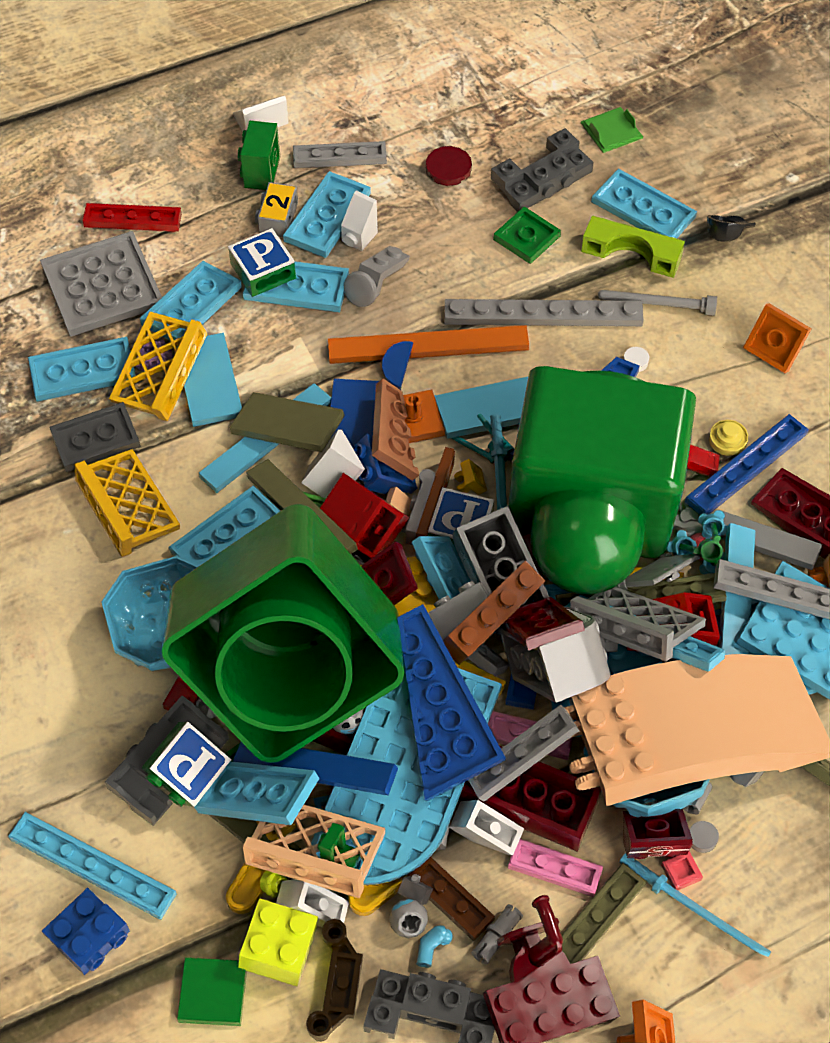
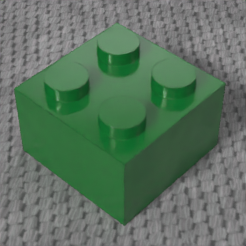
(259, 154)

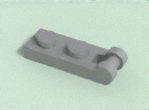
(418, 504)

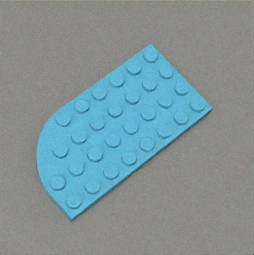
(410, 824)

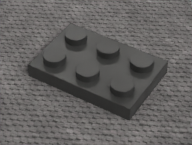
(95, 436)

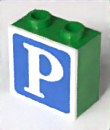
(262, 262)
(457, 509)
(185, 765)

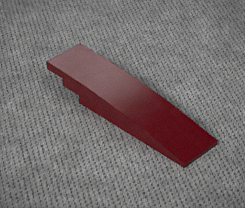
(797, 508)

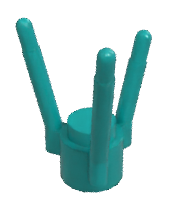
(507, 445)

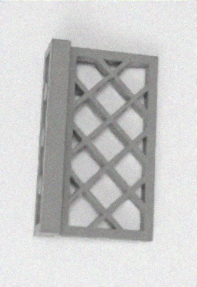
(639, 632)

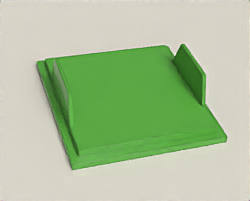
(612, 129)

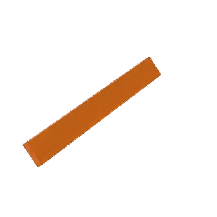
(430, 343)

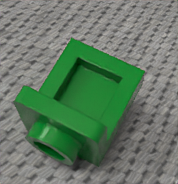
(336, 837)

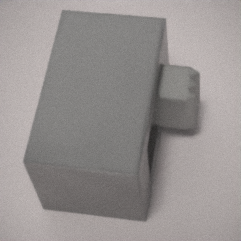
(414, 889)

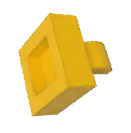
(472, 477)

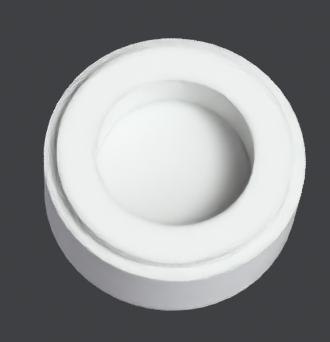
(637, 356)

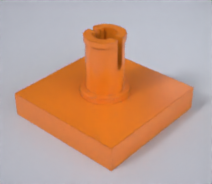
(777, 338)
(423, 416)
(650, 1024)

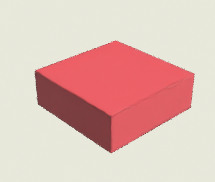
(682, 871)

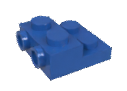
(378, 475)
(87, 931)

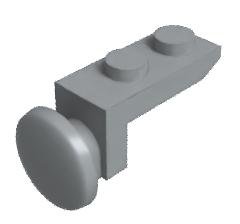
(365, 284)

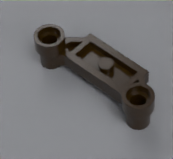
(341, 983)

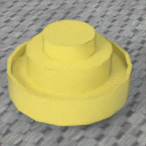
(728, 437)

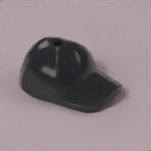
(727, 227)

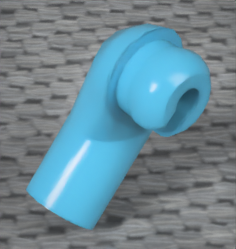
(428, 942)

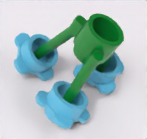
(708, 549)

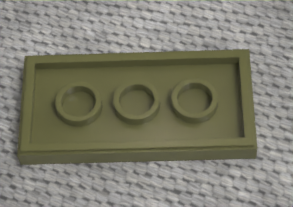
(287, 422)

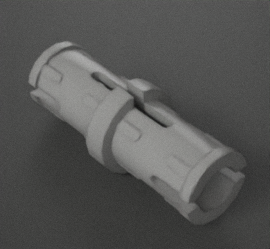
(503, 925)

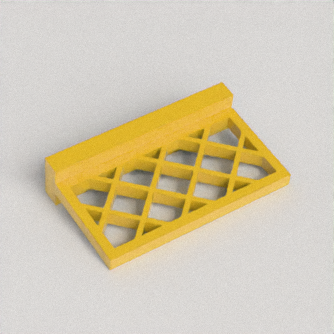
(178, 366)
(108, 513)

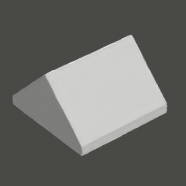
(269, 111)
(331, 463)

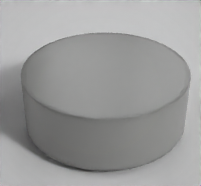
(704, 836)

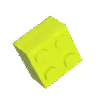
(278, 942)

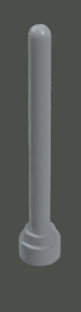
(705, 305)

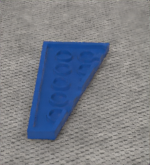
(447, 722)

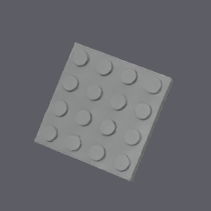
(101, 283)

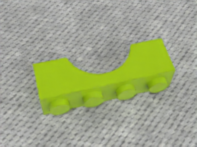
(607, 236)

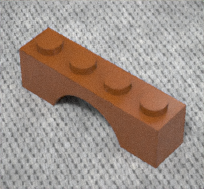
(492, 612)

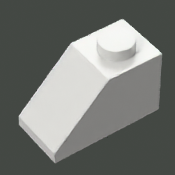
(360, 221)
(486, 827)
(312, 900)

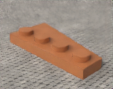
(391, 432)

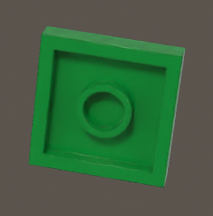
(527, 235)
(212, 992)

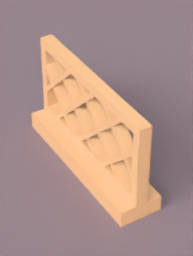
(305, 864)

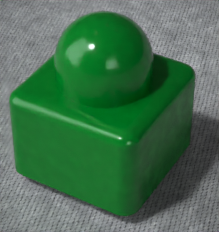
(598, 473)
(246, 626)

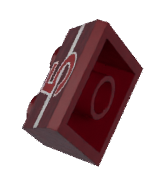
(656, 835)

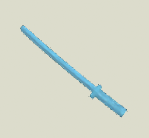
(498, 455)
(659, 884)

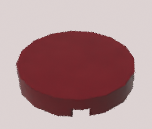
(448, 165)

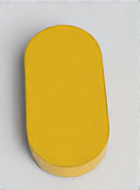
(245, 889)
(374, 897)

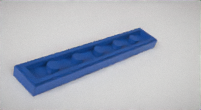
(746, 465)
(334, 769)

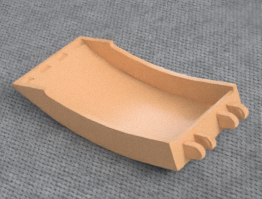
(694, 725)

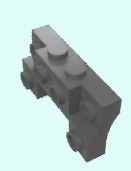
(545, 176)
(130, 779)
(428, 1002)

